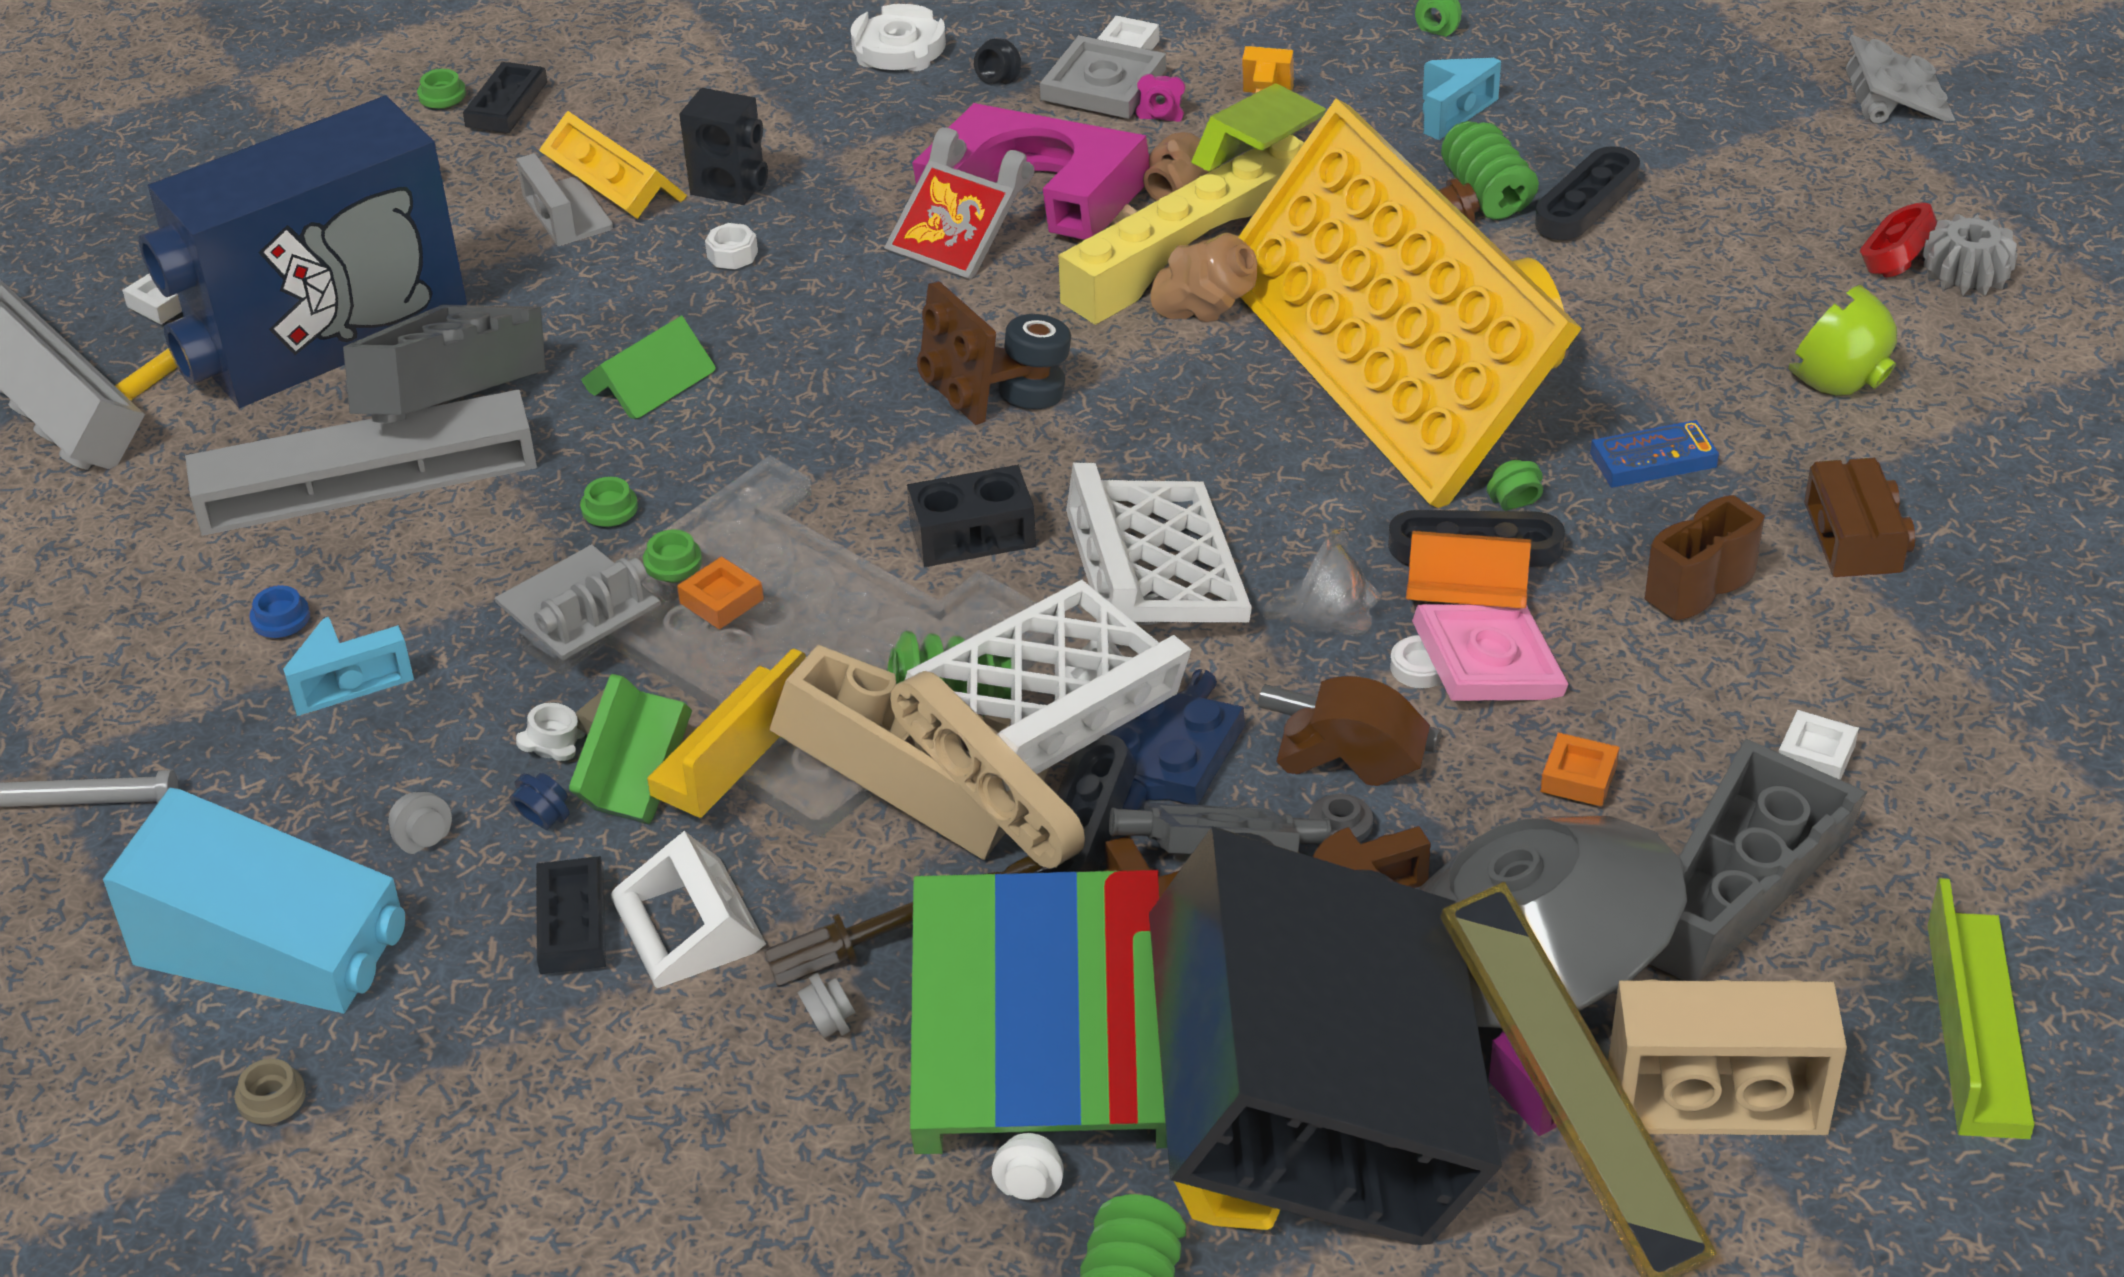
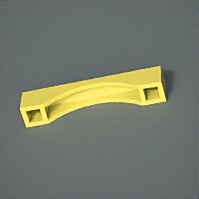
(1122, 260)

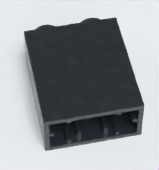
(1318, 1041)

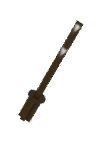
(835, 942)

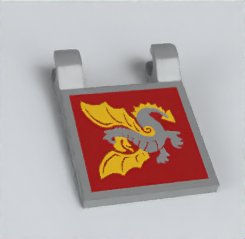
(954, 212)

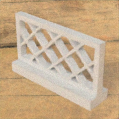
(1111, 553)
(1081, 707)

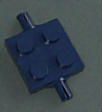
(1180, 743)

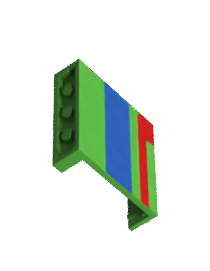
(1034, 1005)

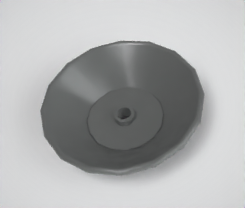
(1589, 887)

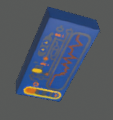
(1654, 453)

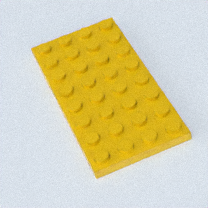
(1399, 304)

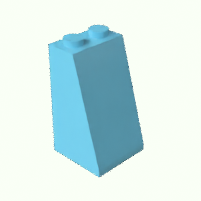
(250, 906)

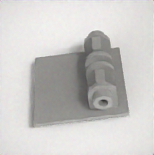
(1888, 78)
(579, 600)

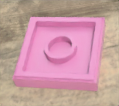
(1489, 653)

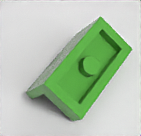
(652, 369)
(624, 746)

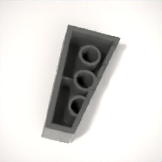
(441, 358)
(1752, 850)

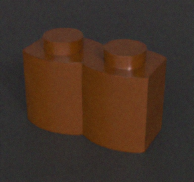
(1704, 557)

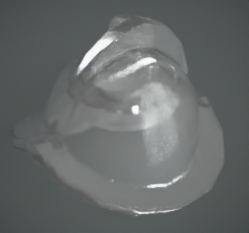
(1330, 595)

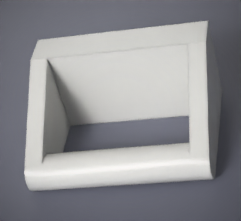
(728, 925)

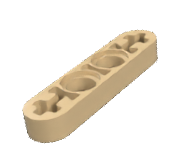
(1037, 818)

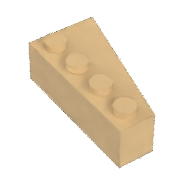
(846, 720)

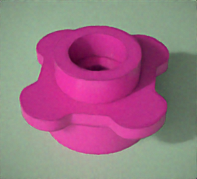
(1170, 88)

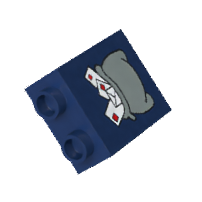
(301, 249)

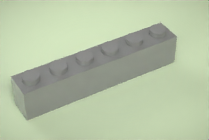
(61, 389)
(359, 462)

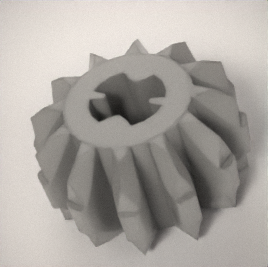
(1970, 254)

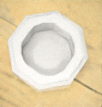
(731, 246)

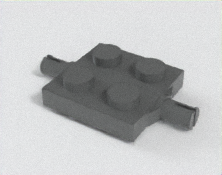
(1183, 826)

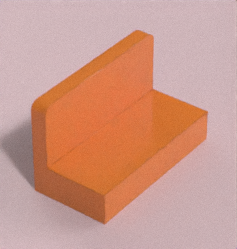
(1468, 569)

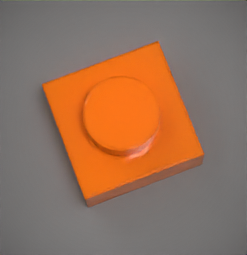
(720, 592)
(1580, 769)

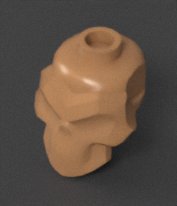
(1172, 165)
(1204, 278)

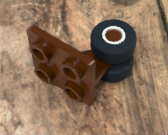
(963, 361)

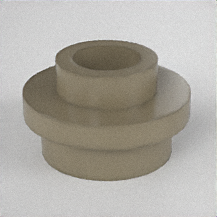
(267, 1077)

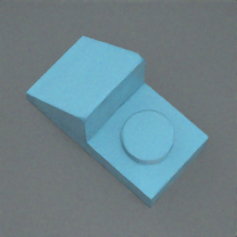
(1457, 91)
(336, 672)

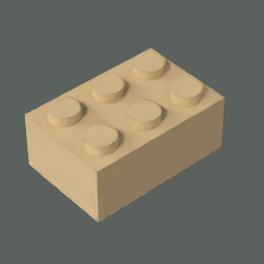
(1729, 1055)

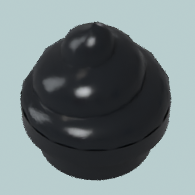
(997, 61)

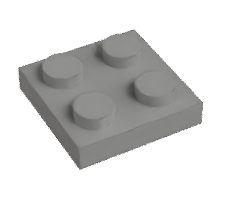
(1101, 76)

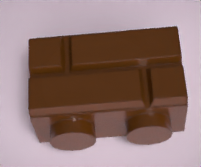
(1858, 518)

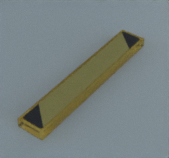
(1577, 1085)

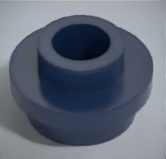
(540, 800)

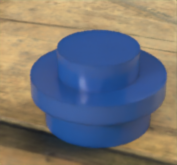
(278, 612)

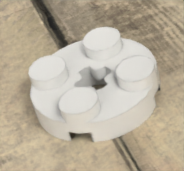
(898, 38)

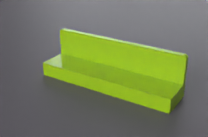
(1255, 123)
(1978, 1022)

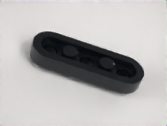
(1587, 193)
(1541, 528)
(1092, 786)

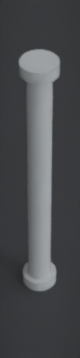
(87, 790)

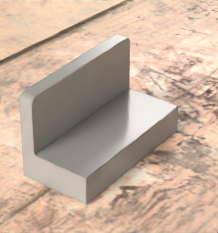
(562, 206)

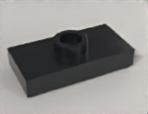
(505, 97)
(570, 915)

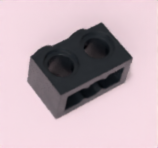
(723, 146)
(971, 515)

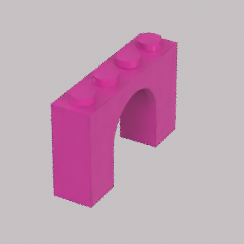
(1094, 165)

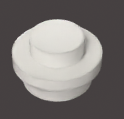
(1028, 1167)

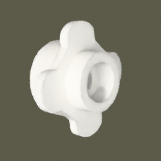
(550, 732)

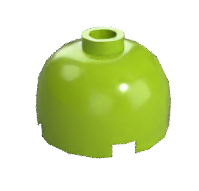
(1848, 346)

